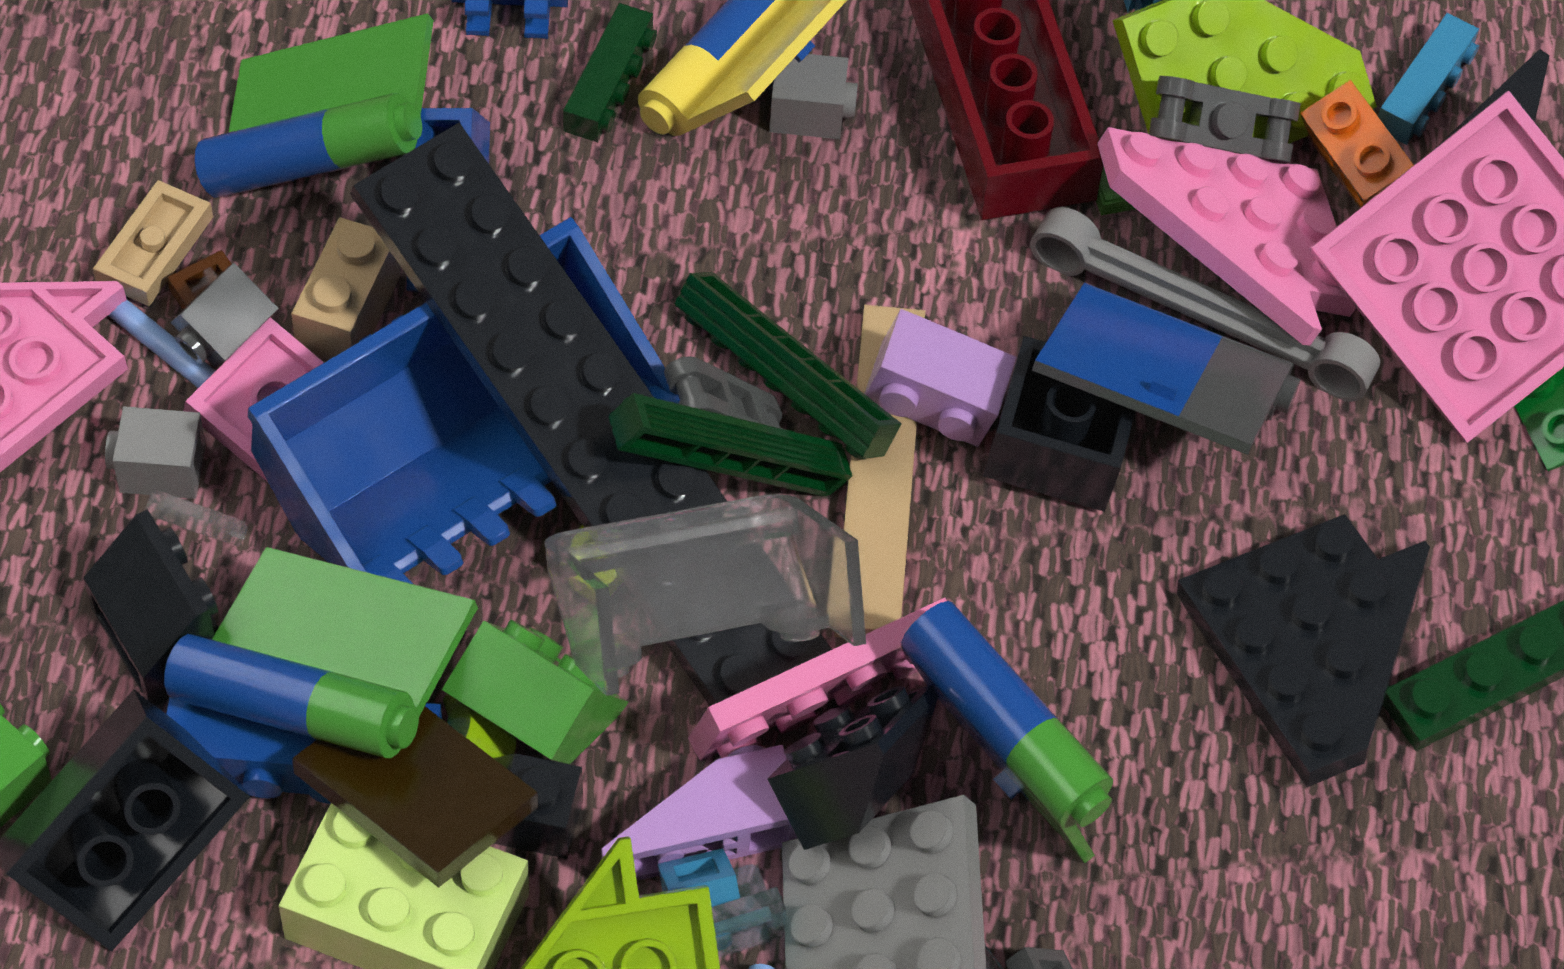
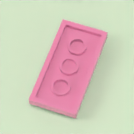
(795, 694)

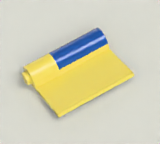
(731, 61)

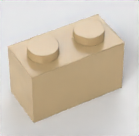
(345, 290)

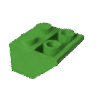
(530, 692)

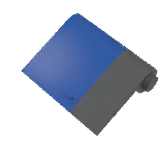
(1167, 368)

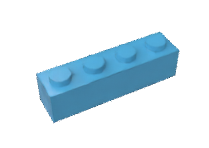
(1427, 78)

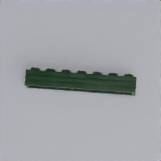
(787, 366)
(729, 445)

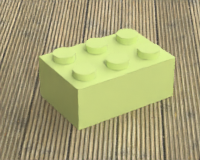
(381, 913)

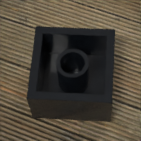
(1057, 436)

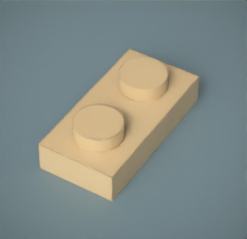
(154, 241)

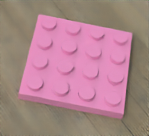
(1465, 266)

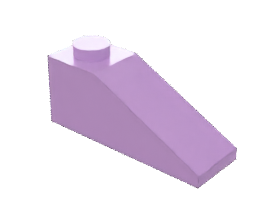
(717, 809)

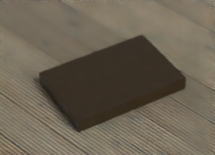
(429, 802)

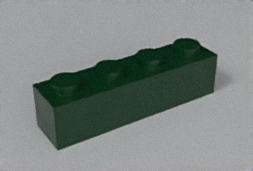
(608, 73)

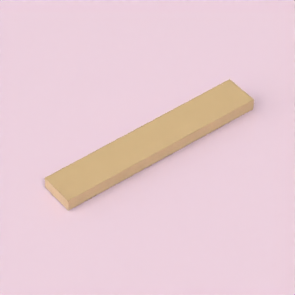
(881, 494)

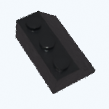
(121, 821)

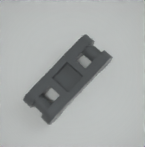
(1224, 118)
(719, 392)

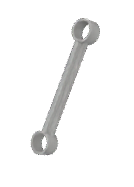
(1071, 242)

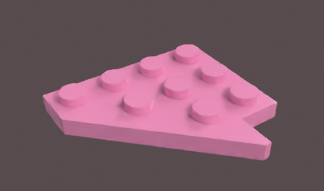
(1238, 218)
(51, 356)

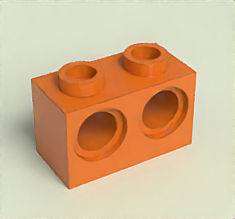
(1355, 143)

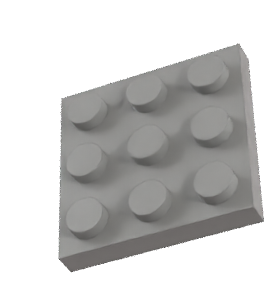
(889, 895)

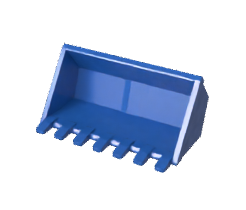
(406, 447)

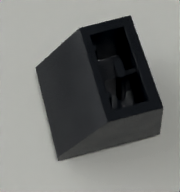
(148, 601)
(852, 764)

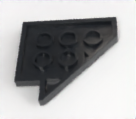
(1311, 637)

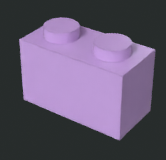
(939, 378)

